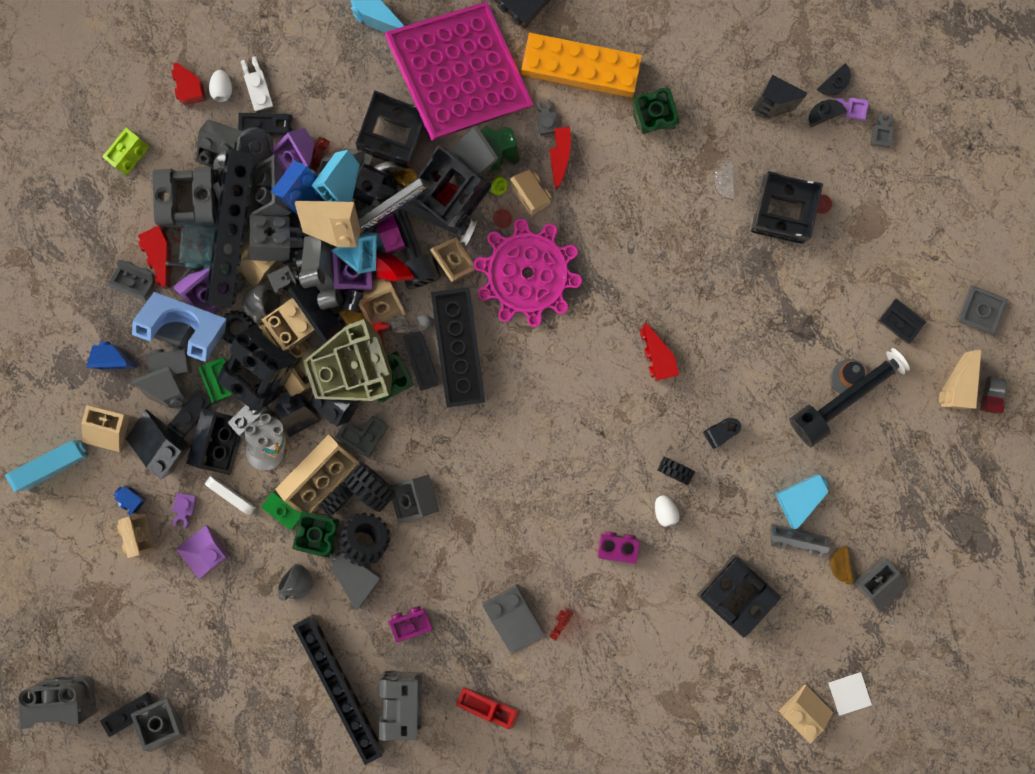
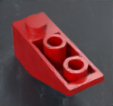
(158, 250)
(661, 358)

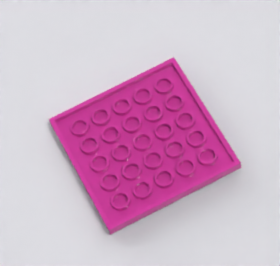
(458, 70)

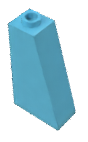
(46, 466)

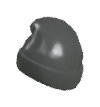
(260, 302)
(295, 583)

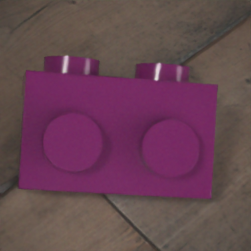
(410, 624)

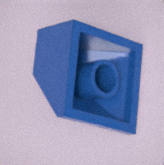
(109, 357)

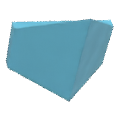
(362, 257)

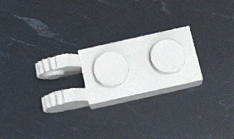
(257, 86)

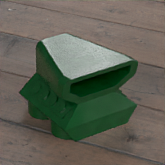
(655, 111)
(503, 144)
(400, 376)
(315, 534)

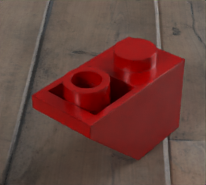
(189, 87)

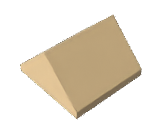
(453, 260)

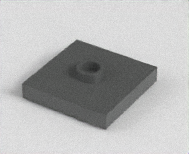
(982, 310)

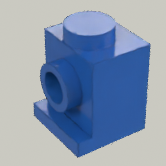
(129, 499)

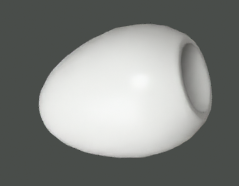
(220, 86)
(666, 511)

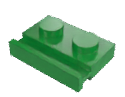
(210, 377)

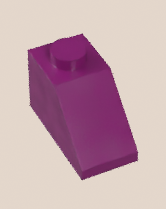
(391, 235)

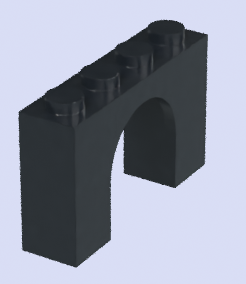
(522, 10)

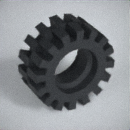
(235, 316)
(676, 470)
(336, 499)

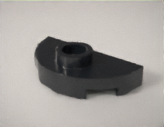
(837, 82)
(824, 111)

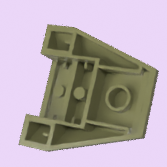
(350, 365)

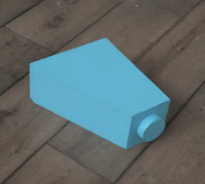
(338, 178)
(802, 498)

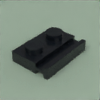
(902, 321)

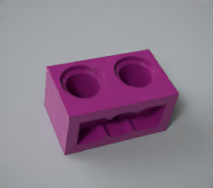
(617, 552)

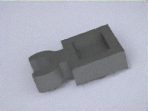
(546, 121)
(881, 133)

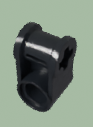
(719, 434)

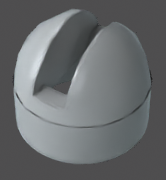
(423, 321)

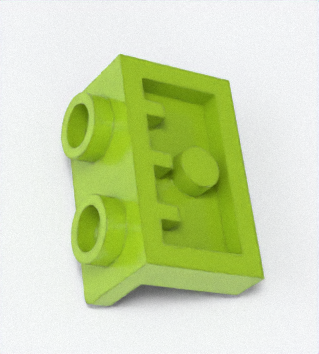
(126, 151)

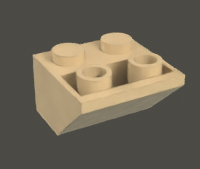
(288, 325)
(104, 427)

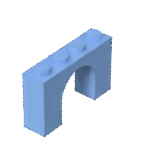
(163, 310)

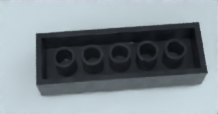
(458, 347)

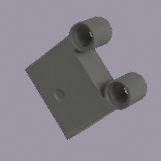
(318, 272)

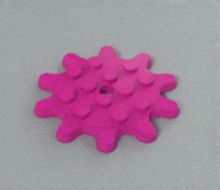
(533, 252)

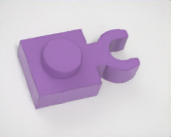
(856, 108)
(184, 506)

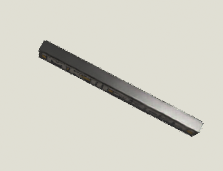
(392, 205)

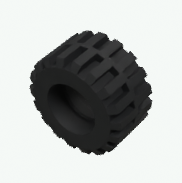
(369, 487)
(370, 526)

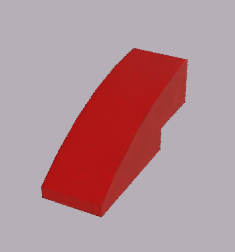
(560, 155)
(392, 268)
(488, 708)

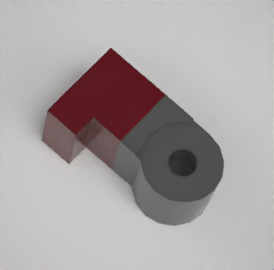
(993, 395)

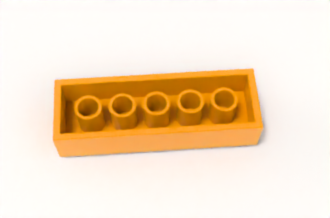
(581, 65)

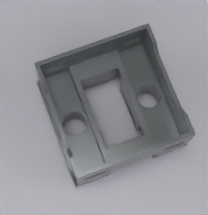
(166, 212)
(57, 701)
(400, 705)

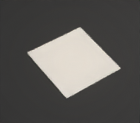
(850, 693)

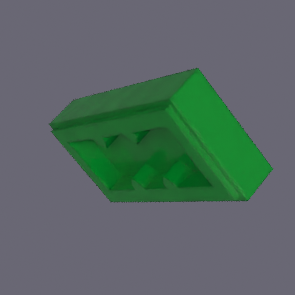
(281, 511)

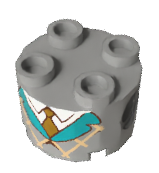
(265, 437)

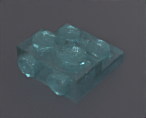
(196, 245)

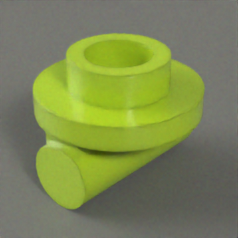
(498, 186)

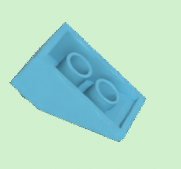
(375, 15)

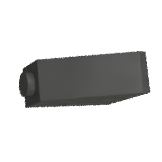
(355, 579)

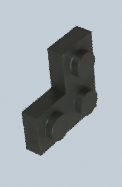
(364, 440)

